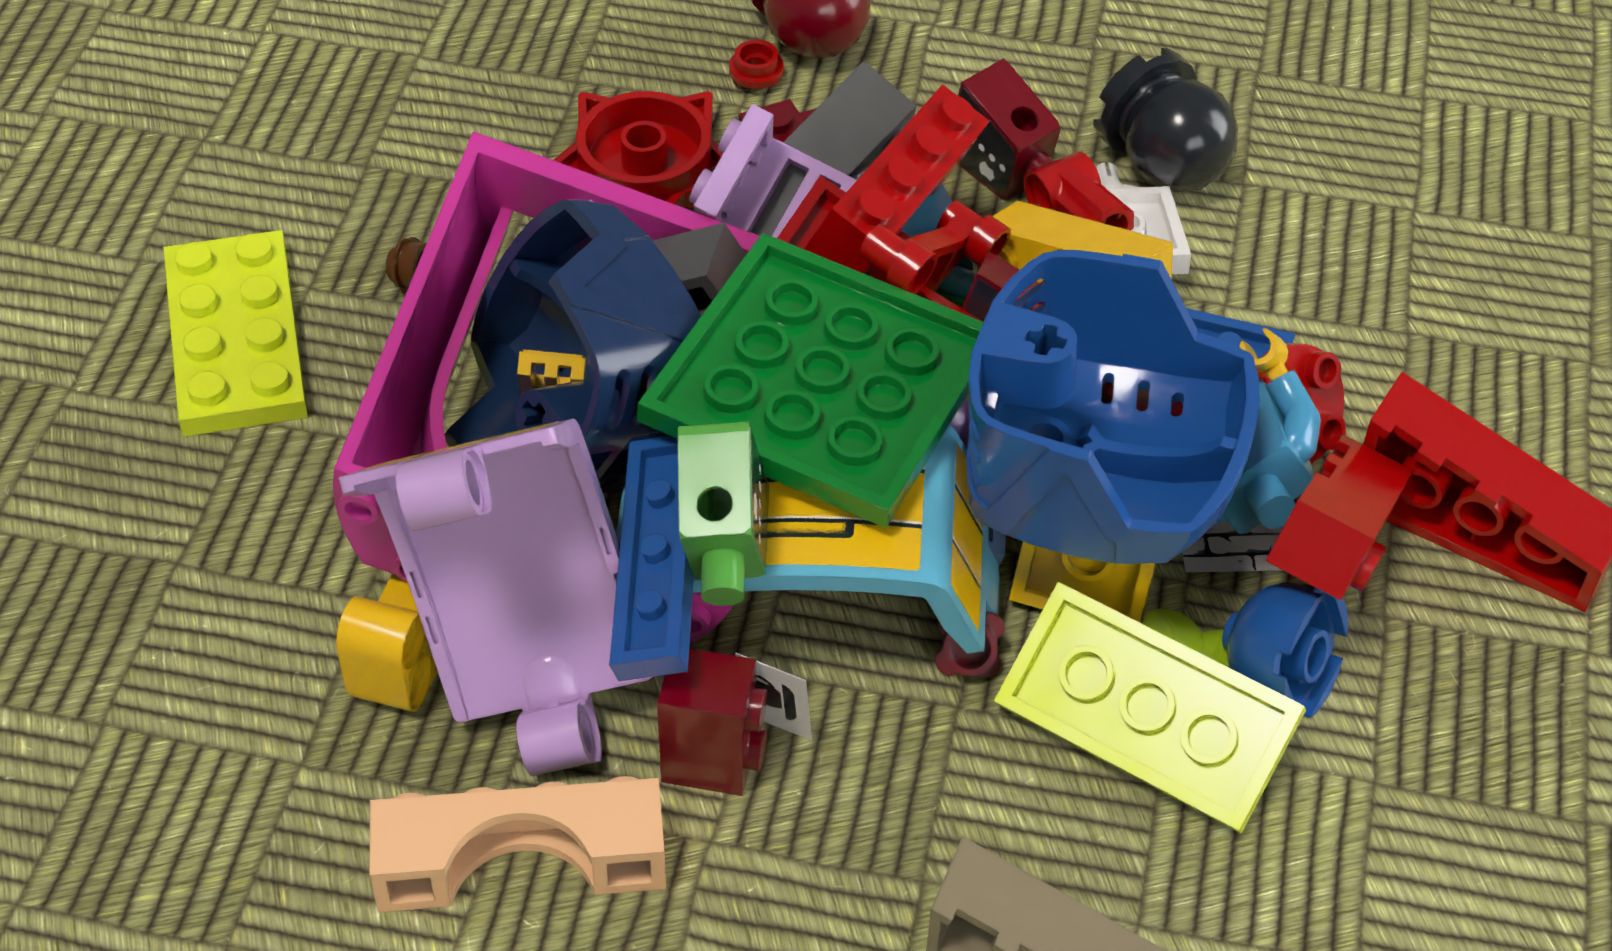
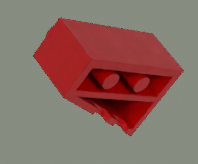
(1339, 518)

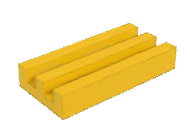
(552, 361)

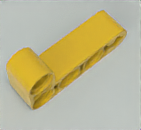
(385, 649)

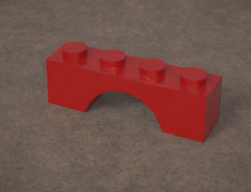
(900, 177)

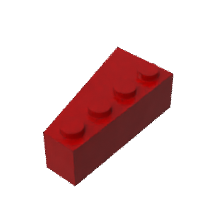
(1490, 497)

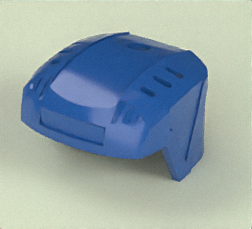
(1094, 474)

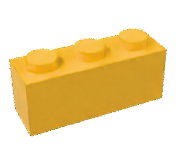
(1044, 230)

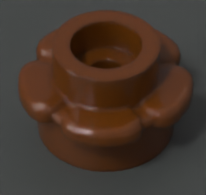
(403, 261)

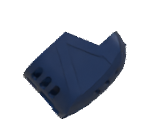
(585, 287)

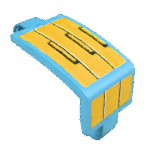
(926, 551)

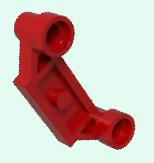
(933, 255)

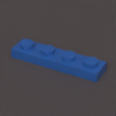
(653, 570)

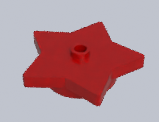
(645, 142)

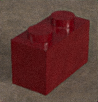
(711, 723)

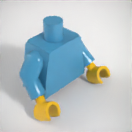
(1280, 449)

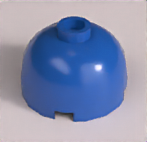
(1287, 641)

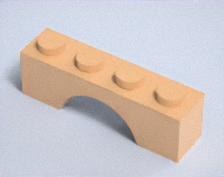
(433, 842)

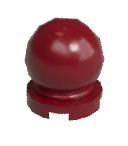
(816, 26)

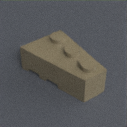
(1003, 908)

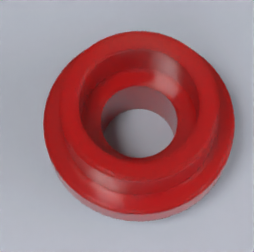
(756, 65)

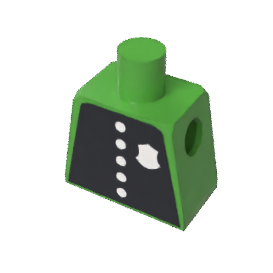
(722, 508)

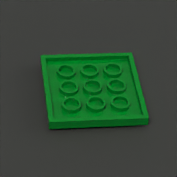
(828, 369)

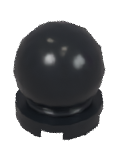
(1168, 122)

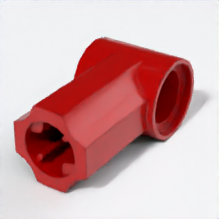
(1075, 188)

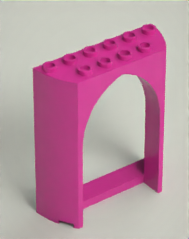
(409, 385)

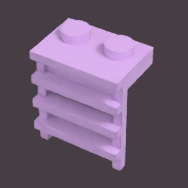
(751, 171)

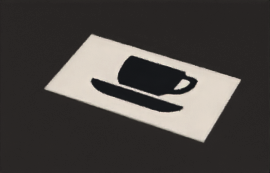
(786, 699)

